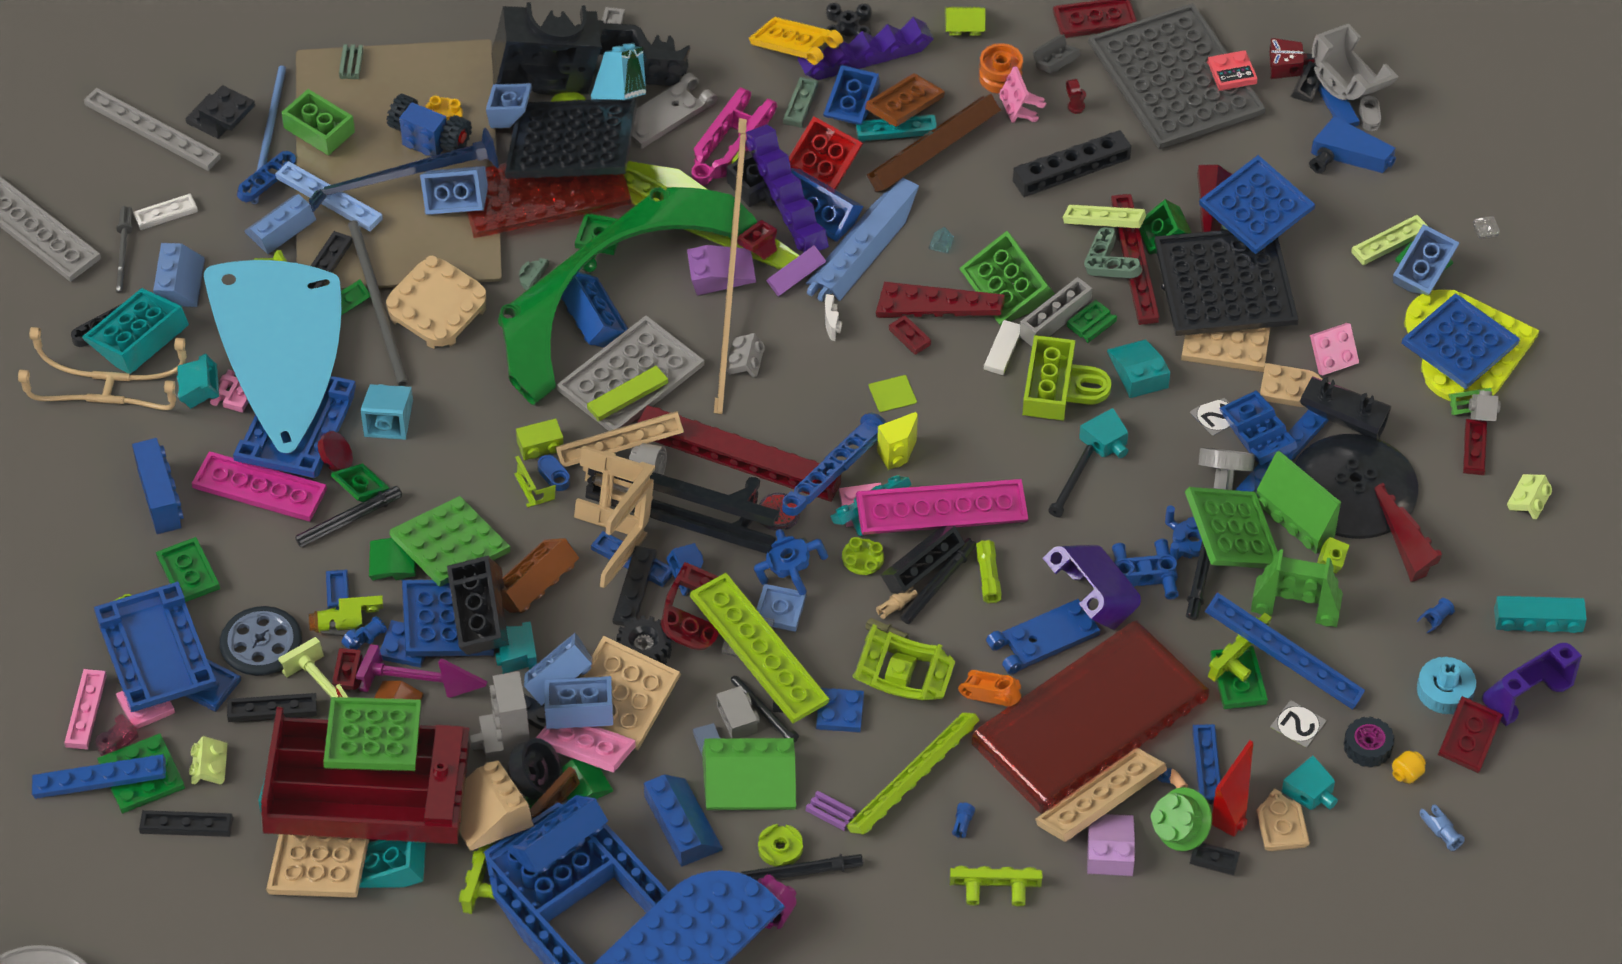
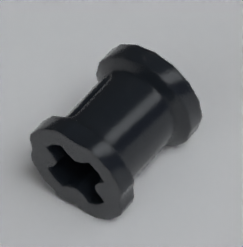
(1323, 157)

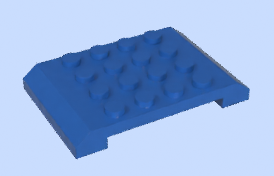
(305, 459)
(154, 647)

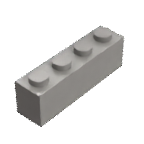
(1056, 311)

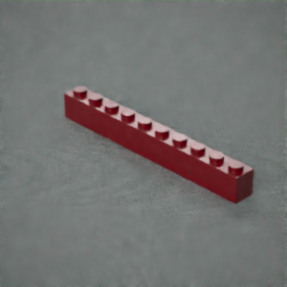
(741, 453)

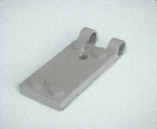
(660, 116)

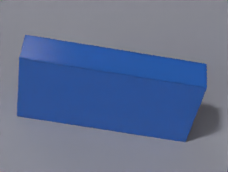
(337, 587)

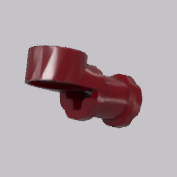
(1076, 96)

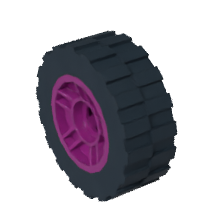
(1379, 737)

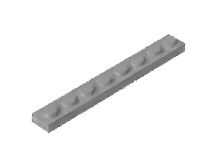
(152, 129)

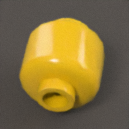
(1408, 767)

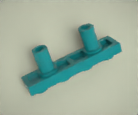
(850, 512)

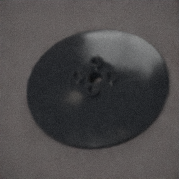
(1374, 462)

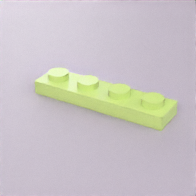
(1104, 216)
(1388, 240)

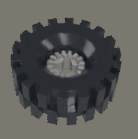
(647, 632)

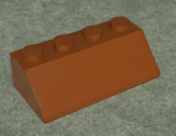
(536, 573)

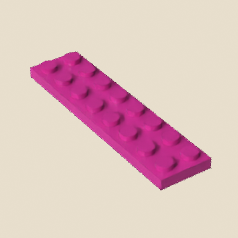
(941, 506)

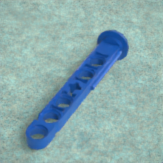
(863, 436)

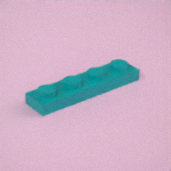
(882, 129)

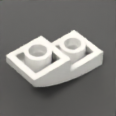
(832, 321)

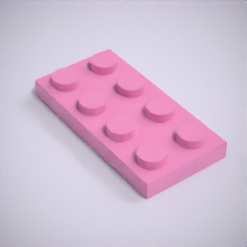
(590, 745)

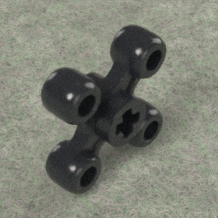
(848, 20)

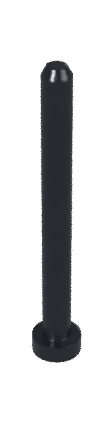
(1056, 509)
(765, 711)

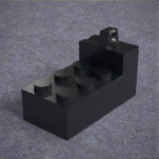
(478, 604)

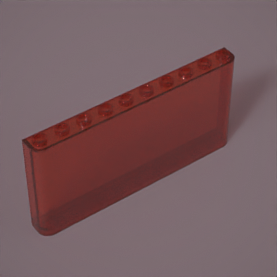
(1089, 716)

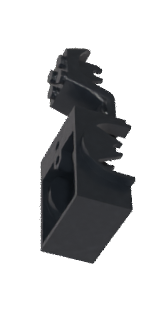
(565, 55)

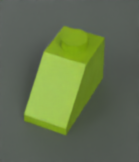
(901, 669)

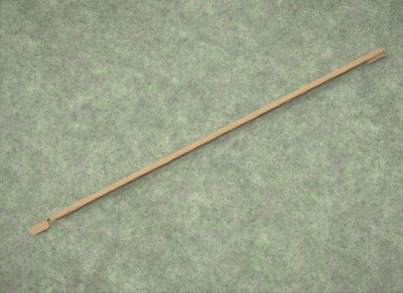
(718, 407)

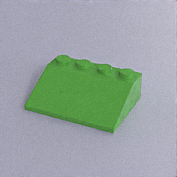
(1008, 271)
(1298, 503)
(749, 773)

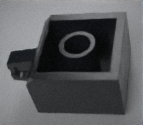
(753, 184)

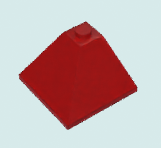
(824, 152)
(1232, 794)

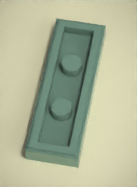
(800, 102)

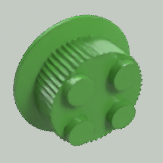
(1182, 819)

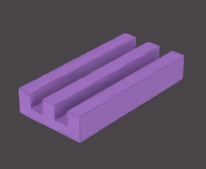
(832, 807)

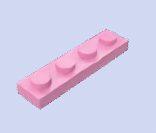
(85, 709)

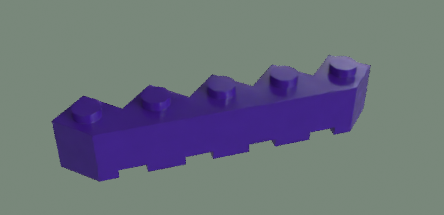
(871, 50)
(785, 189)

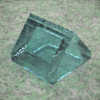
(941, 240)

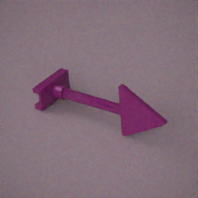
(455, 679)

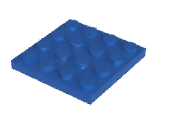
(1256, 204)
(1460, 341)
(430, 620)

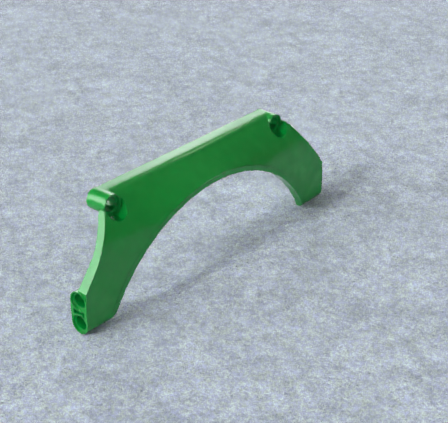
(533, 312)

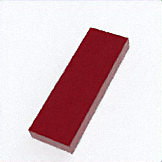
(1475, 447)

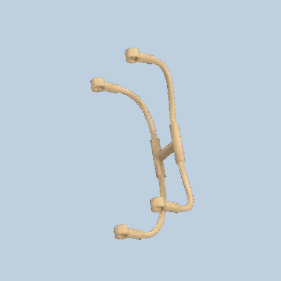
(110, 377)

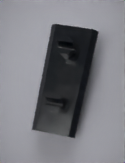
(1346, 407)

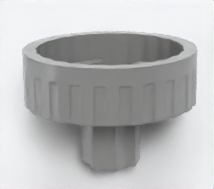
(1226, 463)

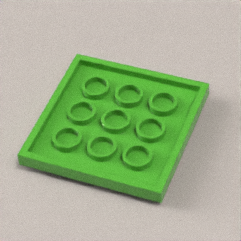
(1232, 527)
(448, 537)
(372, 733)

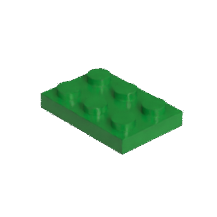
(189, 567)
(1237, 693)

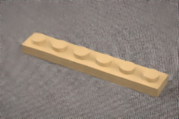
(623, 437)

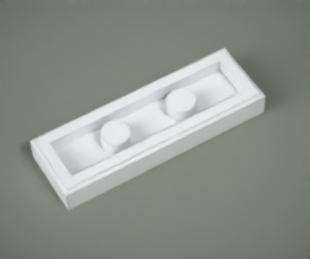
(165, 211)
(1003, 348)

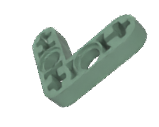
(1098, 263)

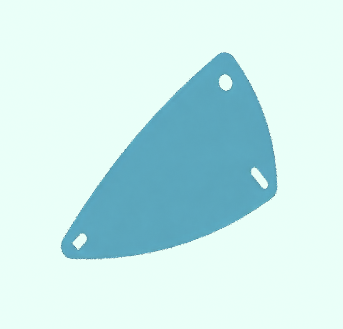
(278, 338)

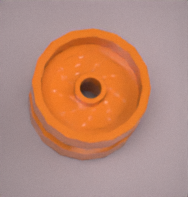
(997, 64)

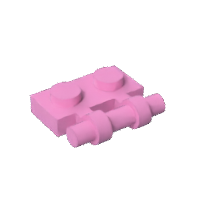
(234, 398)

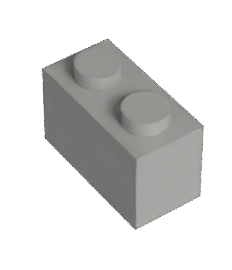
(737, 712)

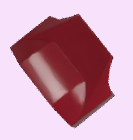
(759, 239)
(346, 668)

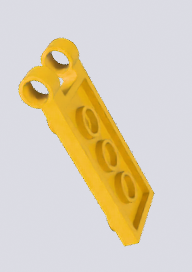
(795, 39)

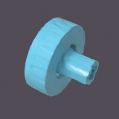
(1451, 676)

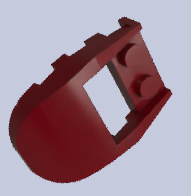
(681, 625)

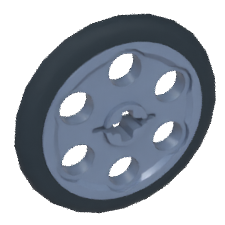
(249, 618)

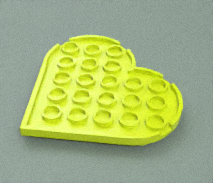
(1495, 377)

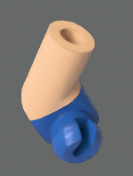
(1172, 777)

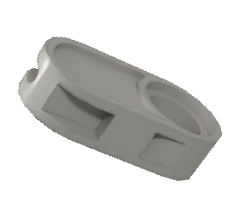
(1370, 116)

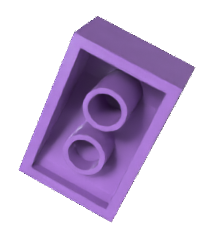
(711, 266)

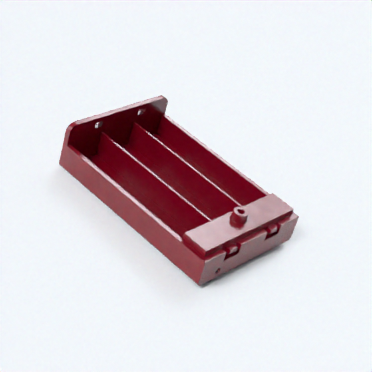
(364, 803)

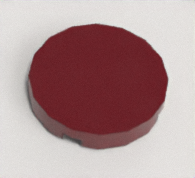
(335, 451)

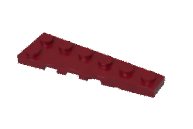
(908, 299)

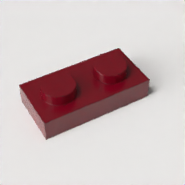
(910, 335)

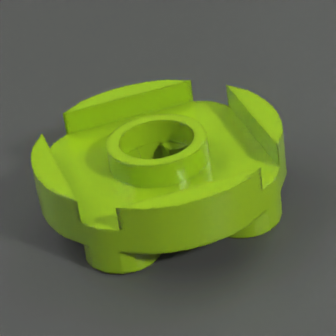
(779, 834)

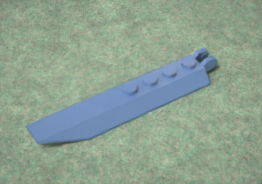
(864, 242)

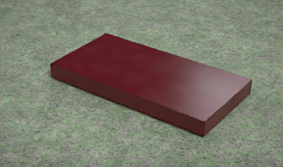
(1093, 17)

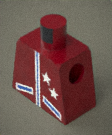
(1287, 58)

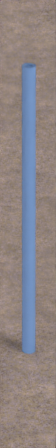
(270, 122)

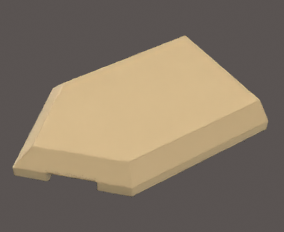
(1282, 823)

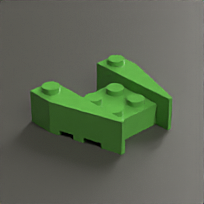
(1302, 582)

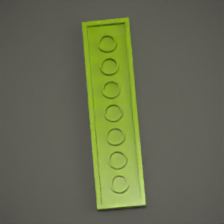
(759, 648)

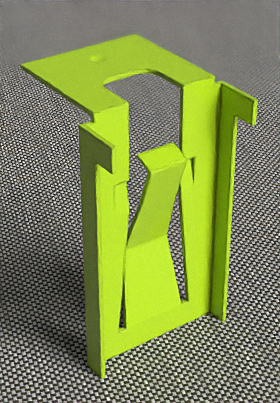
(549, 492)

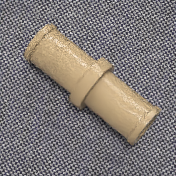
(896, 602)

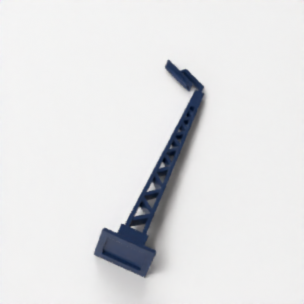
(479, 150)

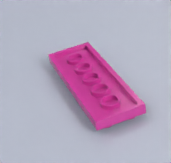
(259, 486)

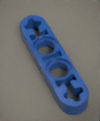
(264, 174)

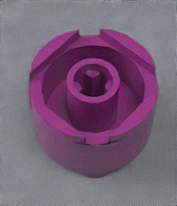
(784, 894)

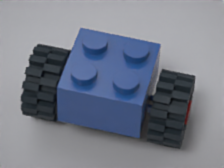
(427, 129)

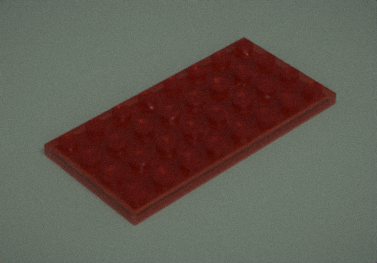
(535, 201)

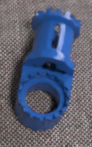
(355, 638)

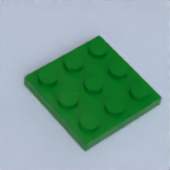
(141, 793)

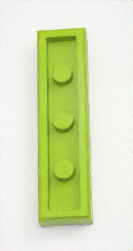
(627, 393)

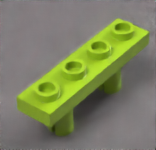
(1230, 654)
(995, 877)
(474, 879)

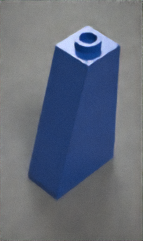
(1354, 146)

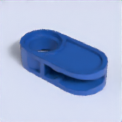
(551, 469)

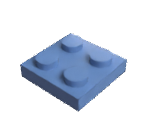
(782, 605)

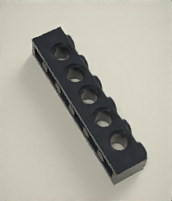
(1071, 163)

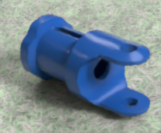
(1438, 613)

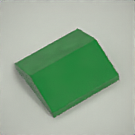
(359, 482)
(591, 779)

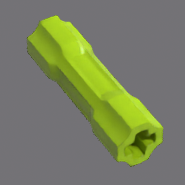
(987, 561)

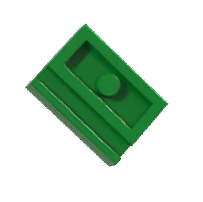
(1091, 321)

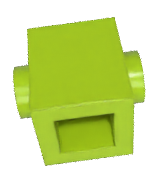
(1336, 551)

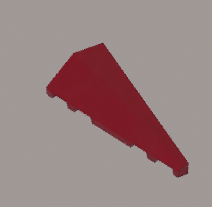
(1412, 545)

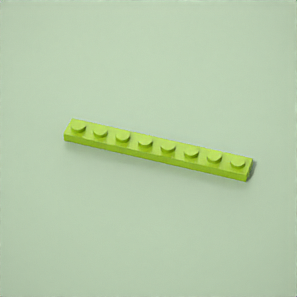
(912, 773)

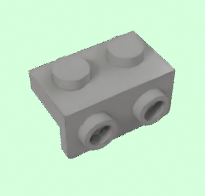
(745, 355)

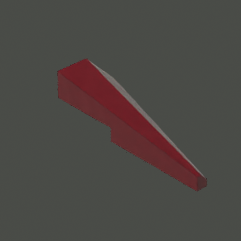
(1208, 178)

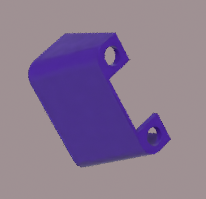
(1111, 588)
(1554, 667)

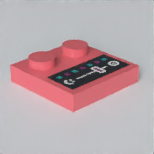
(1232, 70)

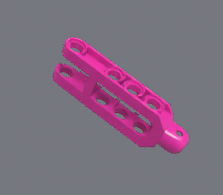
(728, 119)

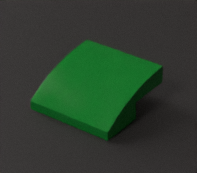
(389, 560)

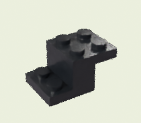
(220, 112)

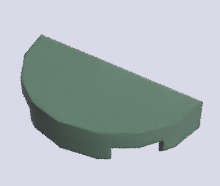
(531, 272)

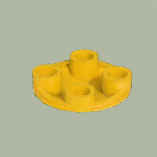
(445, 106)

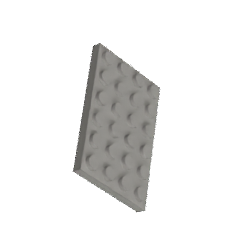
(625, 358)

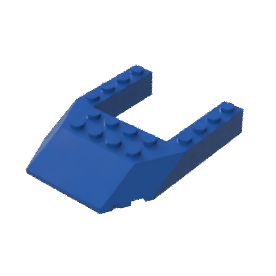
(537, 898)

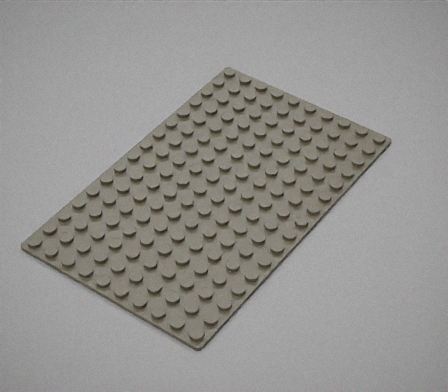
(406, 233)

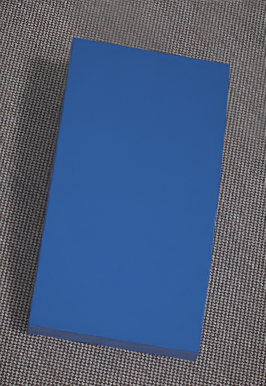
(1258, 427)

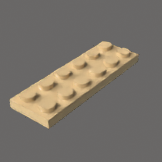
(1101, 794)

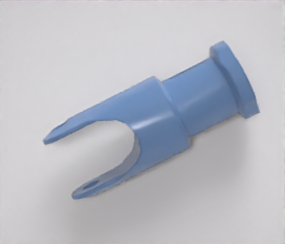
(1442, 827)

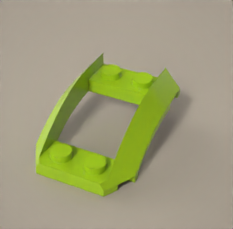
(873, 655)

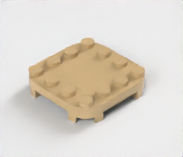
(436, 301)

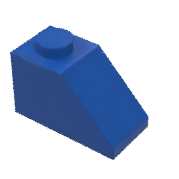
(679, 555)

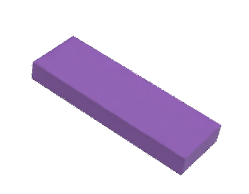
(796, 270)

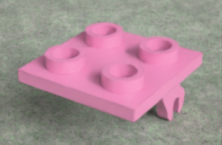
(1015, 94)

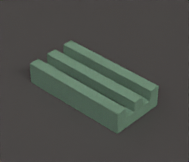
(352, 50)

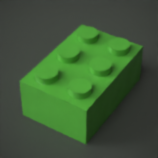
(318, 122)

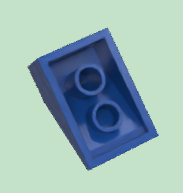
(850, 94)

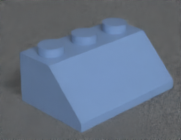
(454, 190)
(281, 223)
(1424, 261)
(179, 274)
(562, 663)
(578, 702)

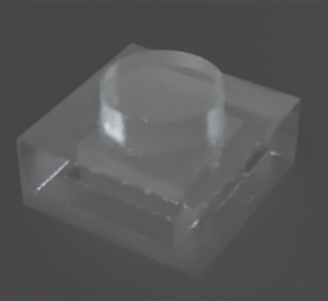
(1486, 227)

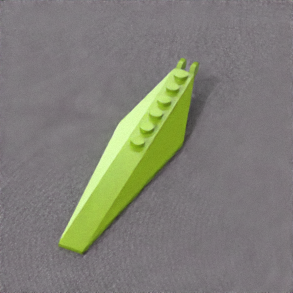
(644, 177)

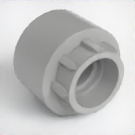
(650, 454)

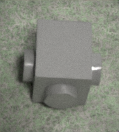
(1484, 406)

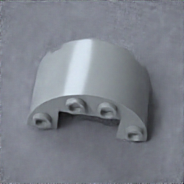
(1342, 69)

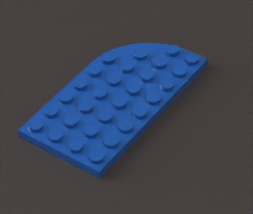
(698, 922)

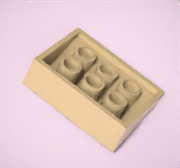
(492, 807)

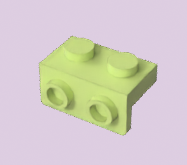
(1530, 494)
(208, 760)

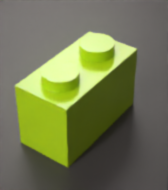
(539, 439)

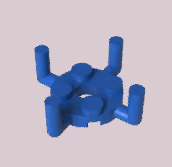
(1181, 544)
(789, 566)

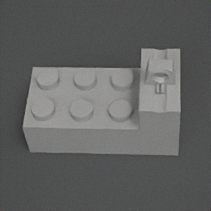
(508, 721)

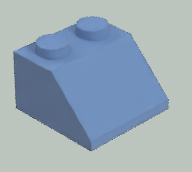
(507, 104)

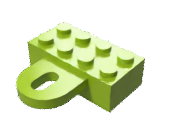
(1056, 380)

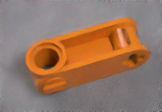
(991, 688)

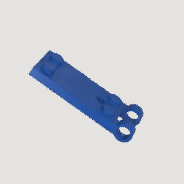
(1054, 633)

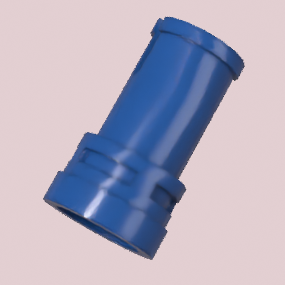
(964, 816)

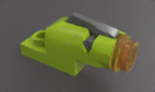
(346, 618)

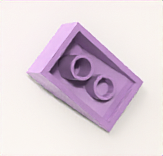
(1111, 845)

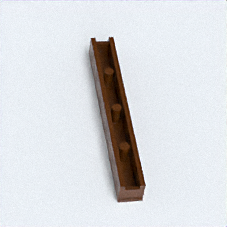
(933, 142)

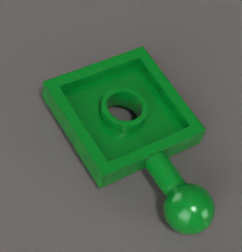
(590, 226)

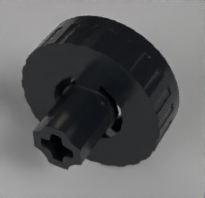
(529, 762)

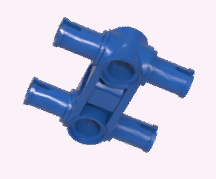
(1149, 569)

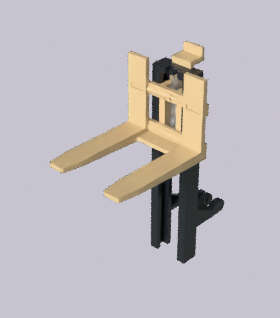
(630, 489)

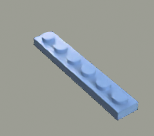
(337, 202)

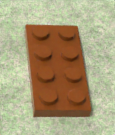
(904, 99)

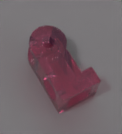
(117, 737)

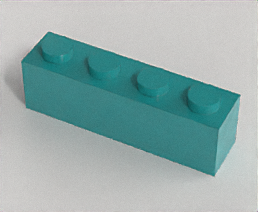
(1540, 614)

